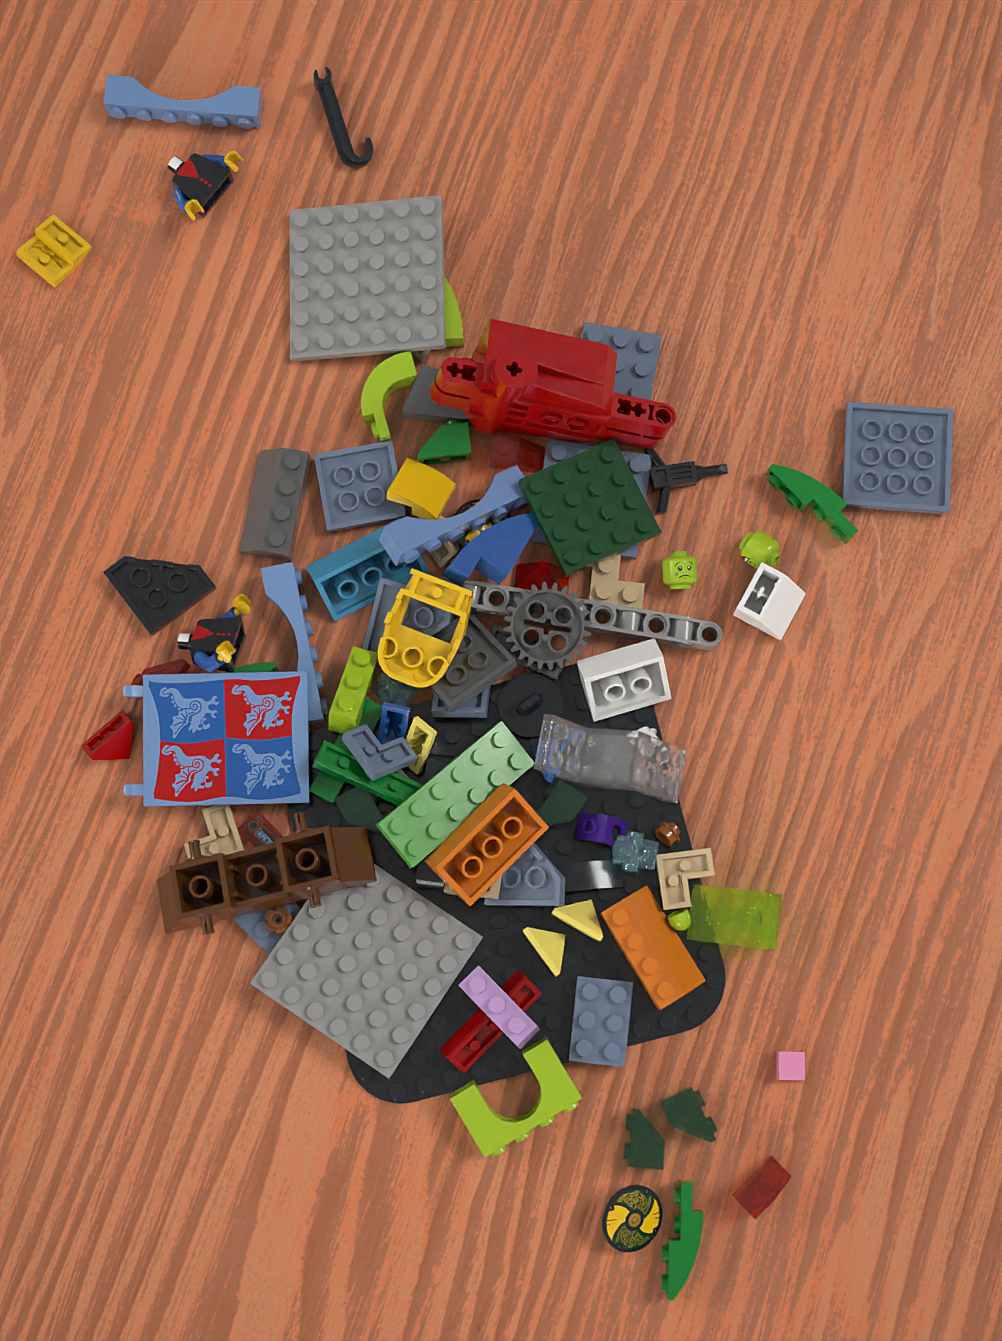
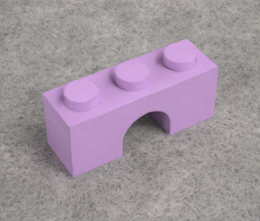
(499, 1007)

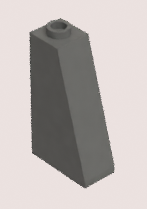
(422, 408)

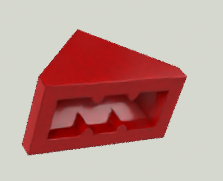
(537, 573)
(112, 740)

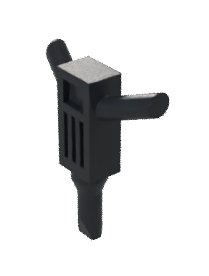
(675, 476)

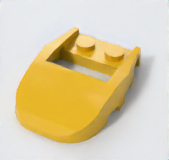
(412, 654)

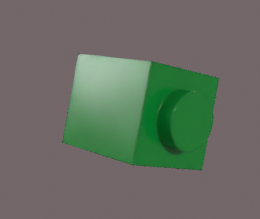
(447, 445)

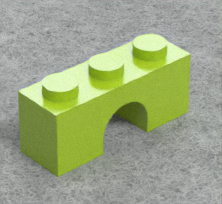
(352, 690)

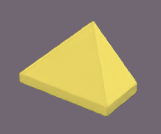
(420, 740)
(581, 917)
(549, 947)

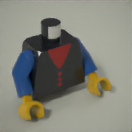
(202, 180)
(219, 640)

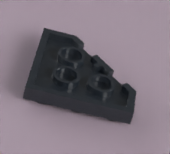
(158, 588)

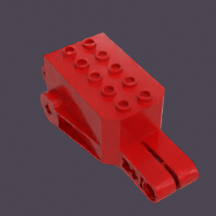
(547, 388)

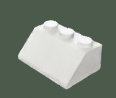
(624, 679)

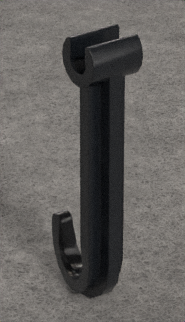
(337, 124)

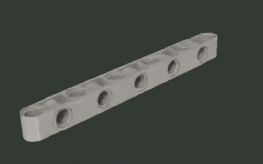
(624, 620)

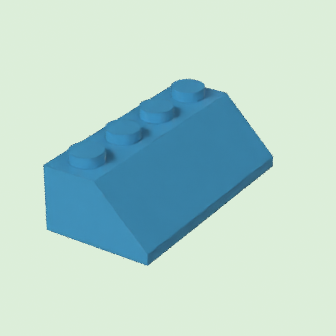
(352, 574)

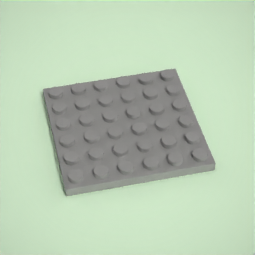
(367, 279)
(368, 967)

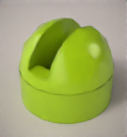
(679, 919)

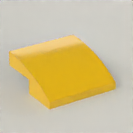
(54, 250)
(421, 489)

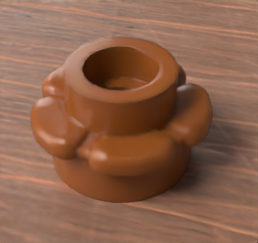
(667, 833)
(282, 926)

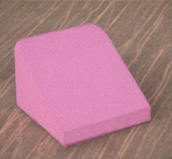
(790, 1065)

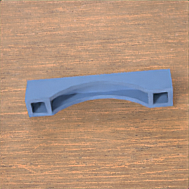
(235, 107)
(413, 536)
(283, 590)

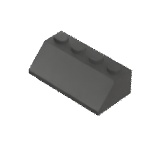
(276, 503)

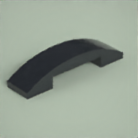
(591, 875)

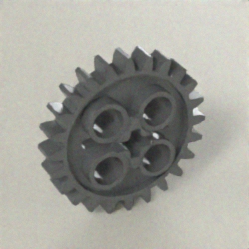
(543, 650)

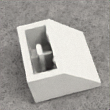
(770, 601)

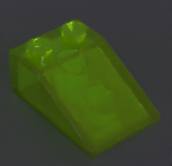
(735, 917)

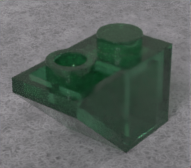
(561, 805)
(360, 809)
(685, 1114)
(645, 1143)

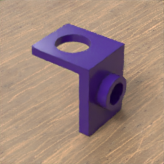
(598, 828)

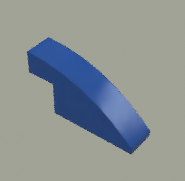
(493, 550)

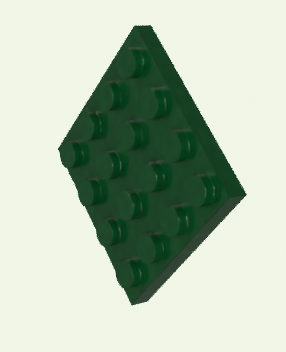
(589, 507)

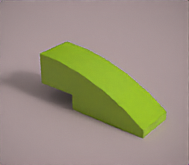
(453, 320)

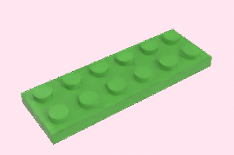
(454, 794)

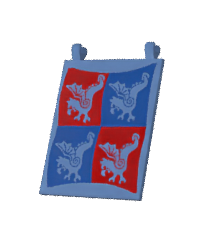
(223, 739)

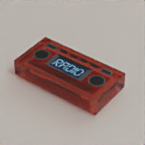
(259, 830)

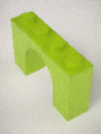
(494, 1130)

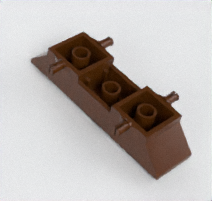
(264, 876)

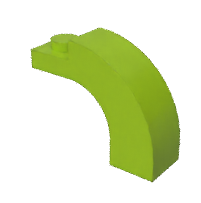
(382, 382)

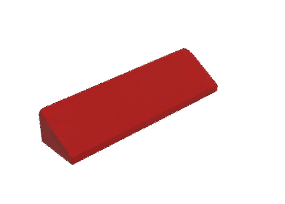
(480, 1031)

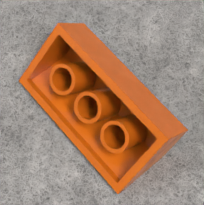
(487, 843)
(652, 947)

